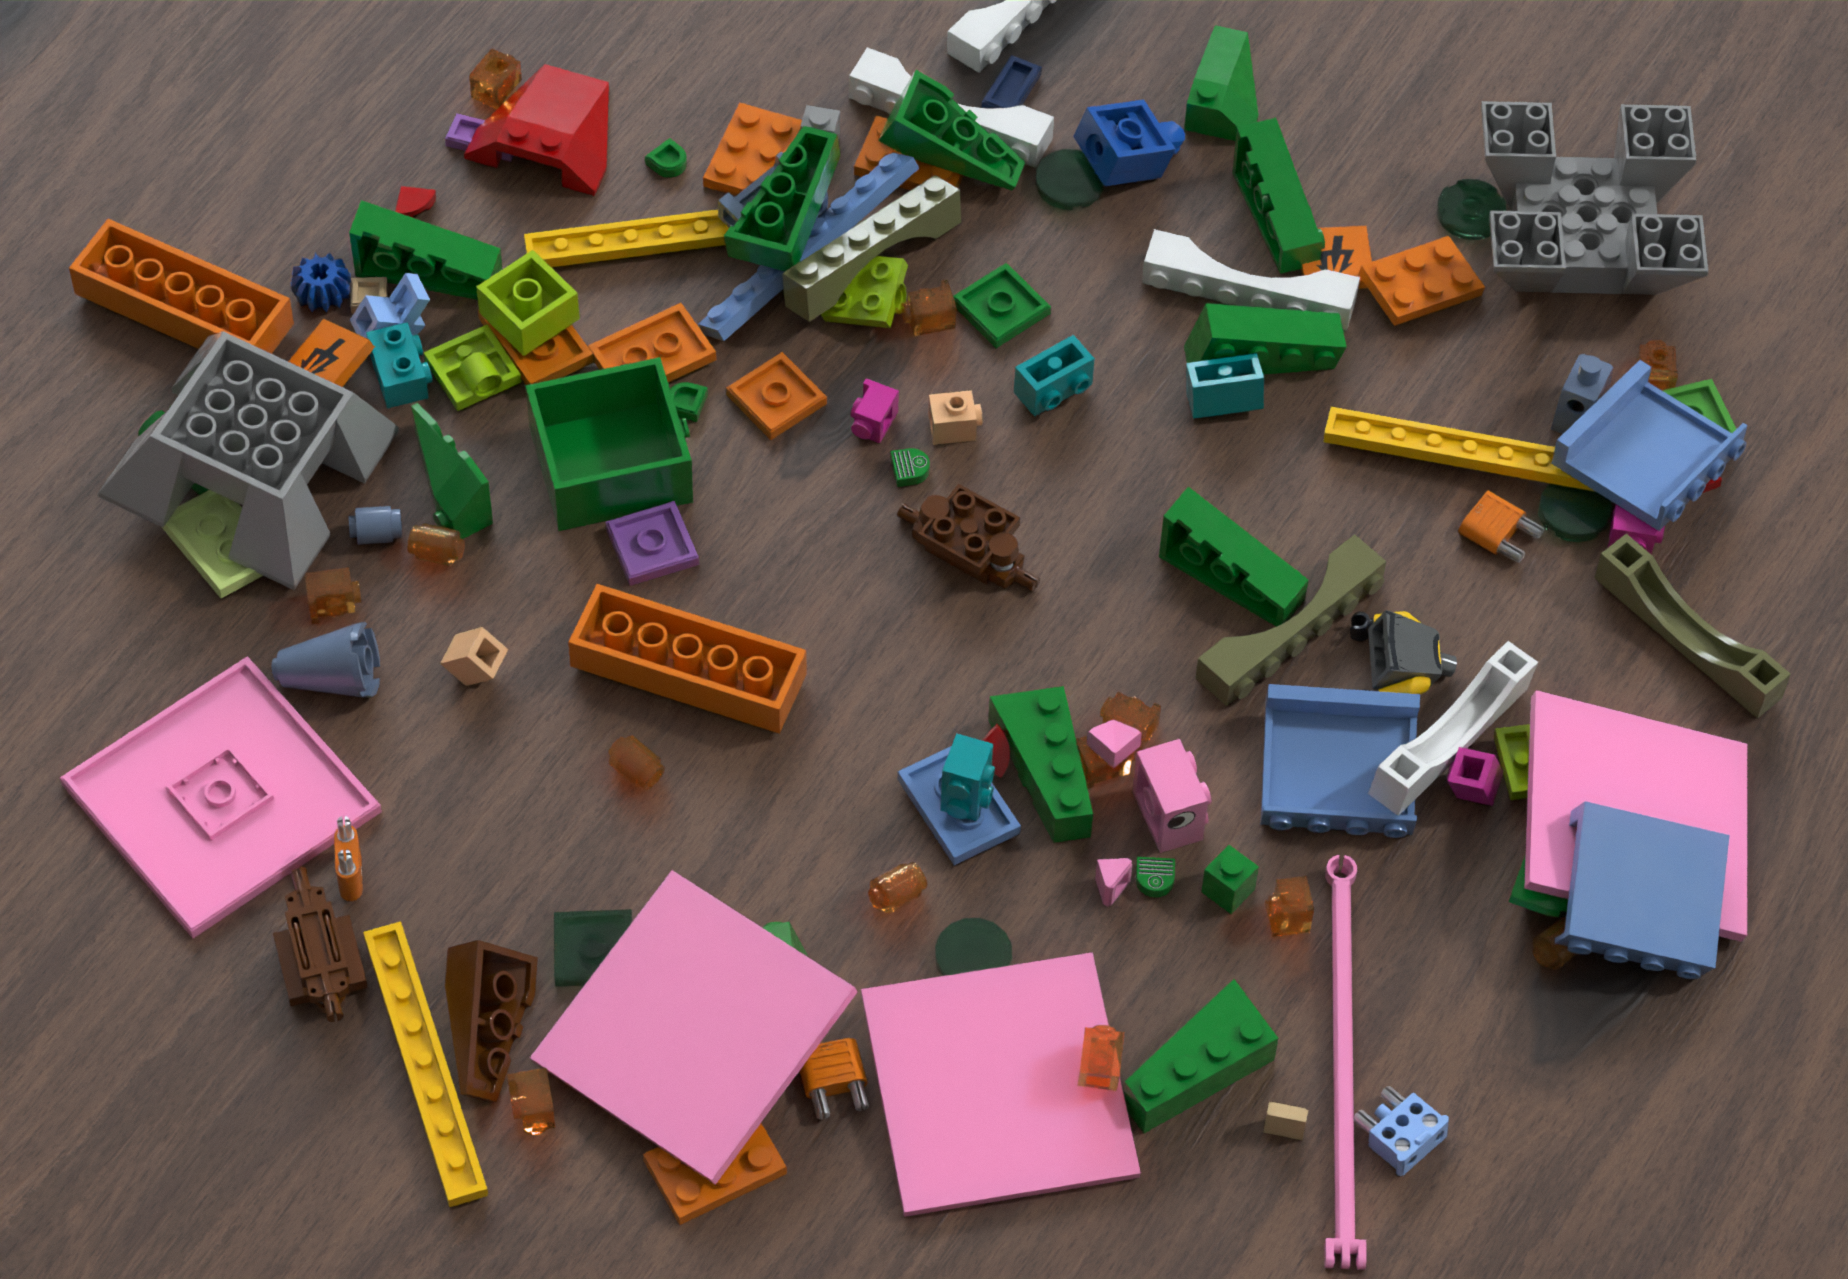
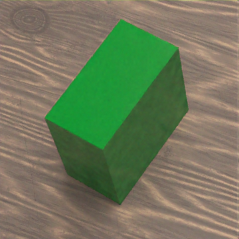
(609, 443)

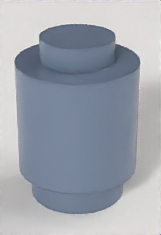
(375, 525)

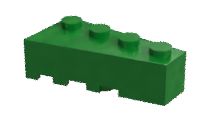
(1275, 195)
(784, 211)
(397, 244)
(1280, 337)
(1229, 559)
(1046, 758)
(1201, 1059)

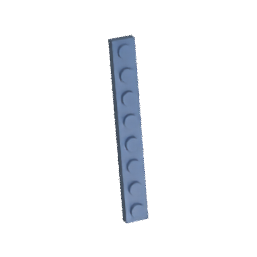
(837, 220)

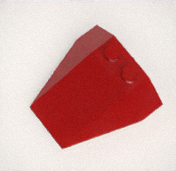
(552, 121)

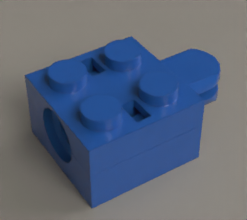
(1127, 142)

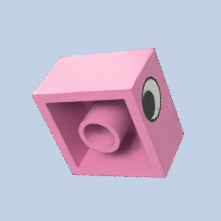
(1171, 795)

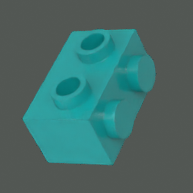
(398, 365)
(1054, 375)
(1225, 385)
(967, 778)

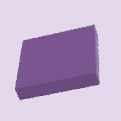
(652, 543)

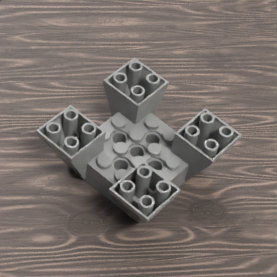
(1592, 219)
(256, 437)

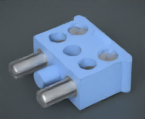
(1404, 1133)

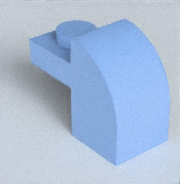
(401, 307)

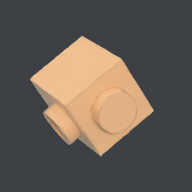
(953, 417)
(474, 656)

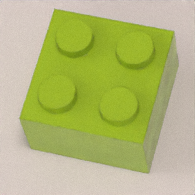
(528, 302)

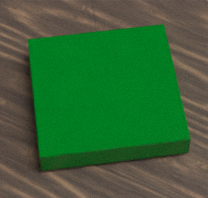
(1001, 305)

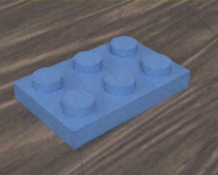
(957, 837)

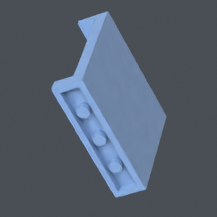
(1646, 449)
(1325, 755)
(1645, 890)

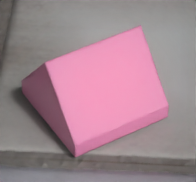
(1112, 878)

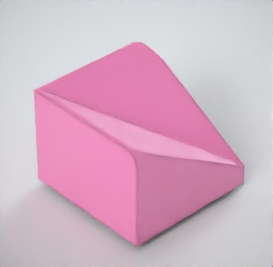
(1113, 741)

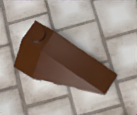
(486, 1002)

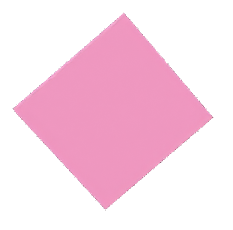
(1636, 767)
(219, 796)
(693, 1026)
(986, 1088)

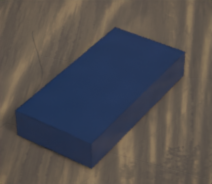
(1012, 84)

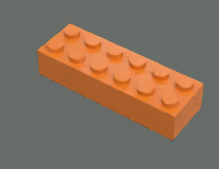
(176, 290)
(688, 658)

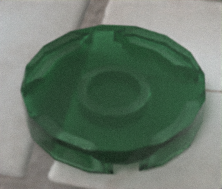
(1068, 180)
(1466, 208)
(1574, 512)
(972, 946)

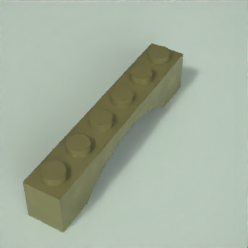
(823, 276)
(1241, 661)
(1741, 671)

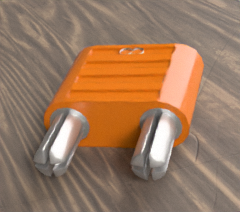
(1494, 523)
(348, 860)
(833, 1070)

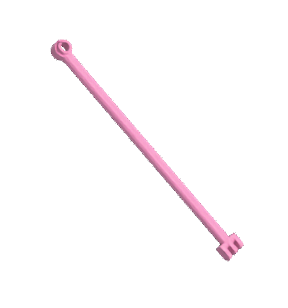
(1344, 1240)

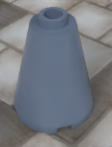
(332, 663)

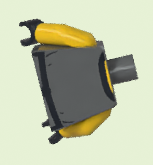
(1402, 652)

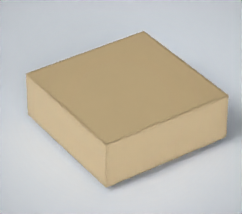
(367, 286)
(1285, 1120)

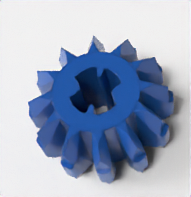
(320, 282)

